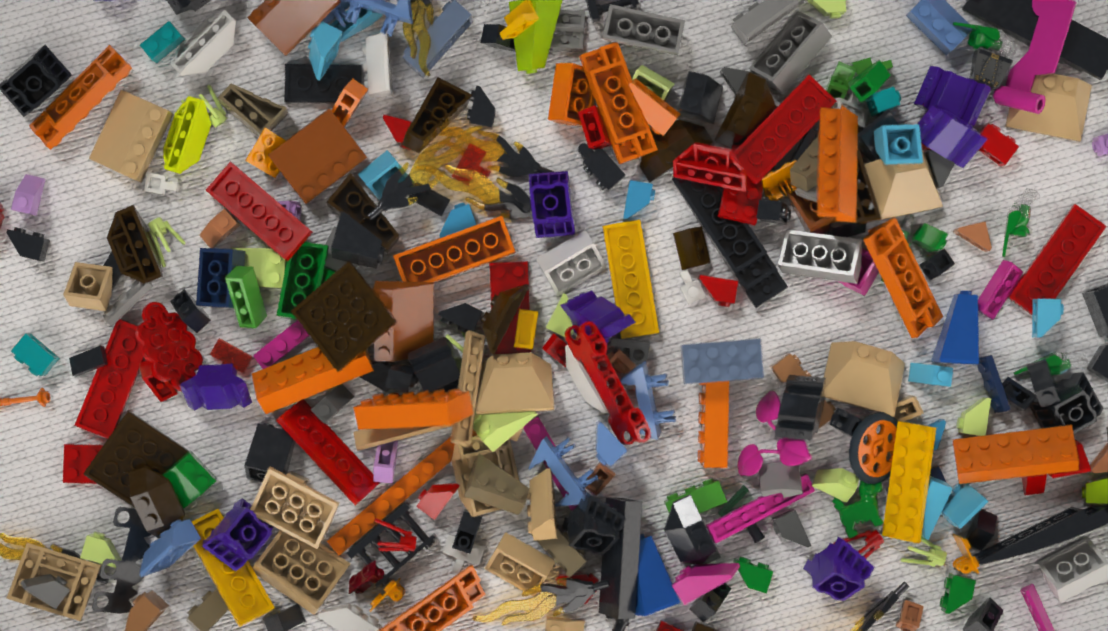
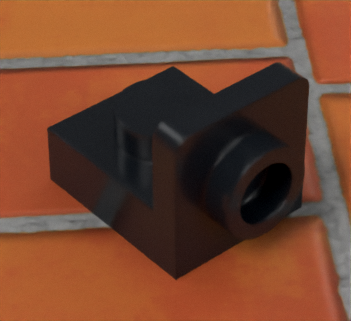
(937, 264)

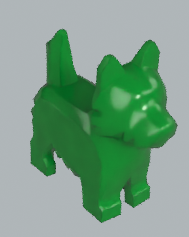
(861, 510)

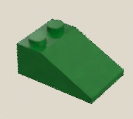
(189, 478)

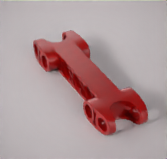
(622, 415)

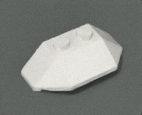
(205, 45)
(583, 381)
(349, 618)

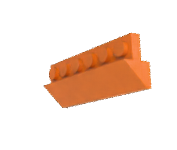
(80, 97)
(617, 104)
(837, 164)
(903, 277)
(442, 605)

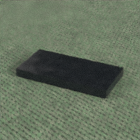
(303, 86)

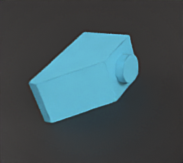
(1045, 315)
(930, 374)

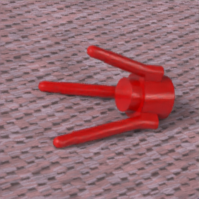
(873, 541)
(406, 542)

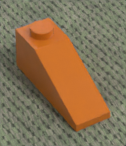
(349, 101)
(655, 110)

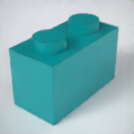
(162, 42)
(882, 101)
(35, 355)

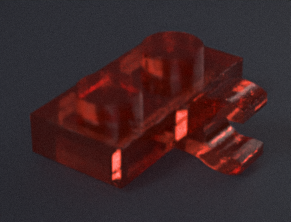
(471, 161)
(231, 355)

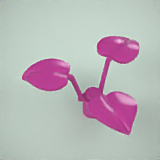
(791, 451)

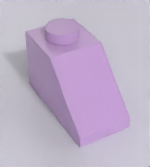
(28, 195)
(385, 462)

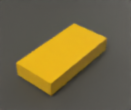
(526, 329)

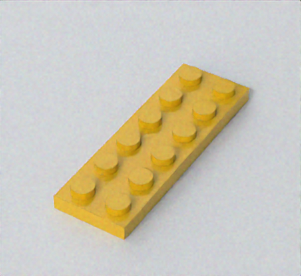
(631, 277)
(909, 481)
(238, 588)

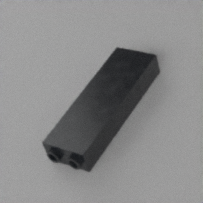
(621, 564)

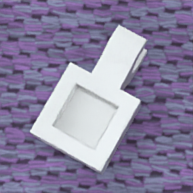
(158, 184)
(692, 289)

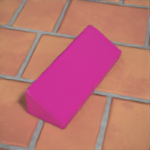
(998, 289)
(1036, 608)

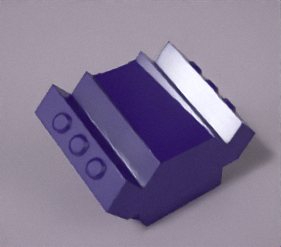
(954, 93)
(949, 135)
(551, 204)
(598, 310)
(216, 388)
(238, 536)
(838, 570)

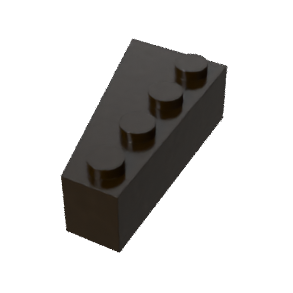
(435, 114)
(354, 201)

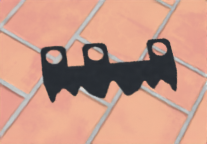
(127, 570)

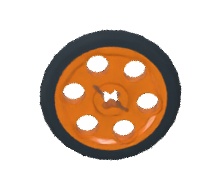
(875, 447)

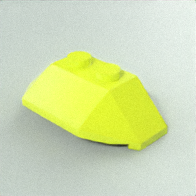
(186, 135)

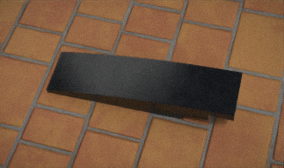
(1082, 48)
(734, 243)
(1046, 533)

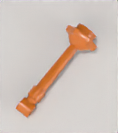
(42, 397)

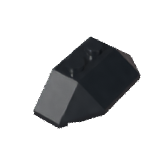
(689, 533)

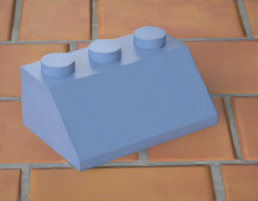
(936, 21)
(607, 445)
(169, 547)

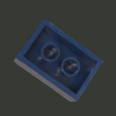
(213, 268)

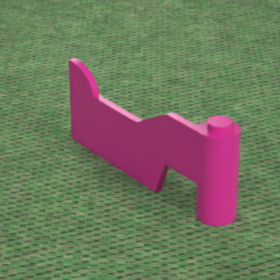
(1041, 57)

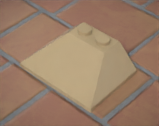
(1063, 110)
(903, 188)
(863, 376)
(515, 384)
(462, 463)
(42, 561)

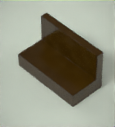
(691, 248)

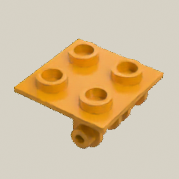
(259, 154)
(774, 182)
(966, 562)
(393, 590)

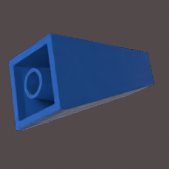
(959, 333)
(653, 581)

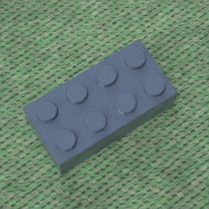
(443, 34)
(722, 361)

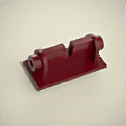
(360, 582)

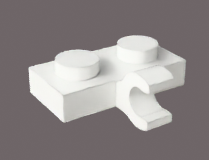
(850, 102)
(474, 557)

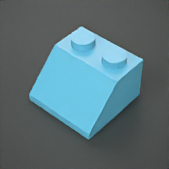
(323, 48)
(899, 144)
(379, 172)
(962, 505)

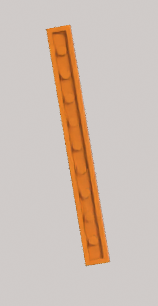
(393, 497)

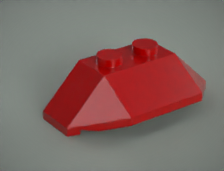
(710, 166)

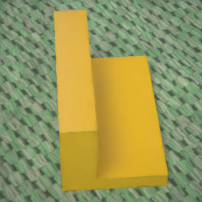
(519, 20)

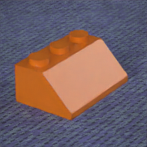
(569, 94)

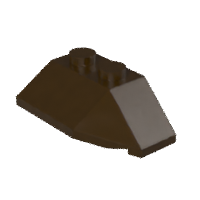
(748, 111)
(672, 144)
(867, 207)
(133, 246)
(501, 315)
(154, 500)

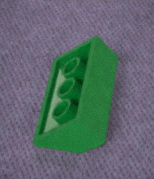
(301, 277)

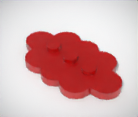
(168, 345)

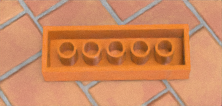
(456, 253)
(303, 377)
(413, 409)
(714, 424)
(1015, 454)

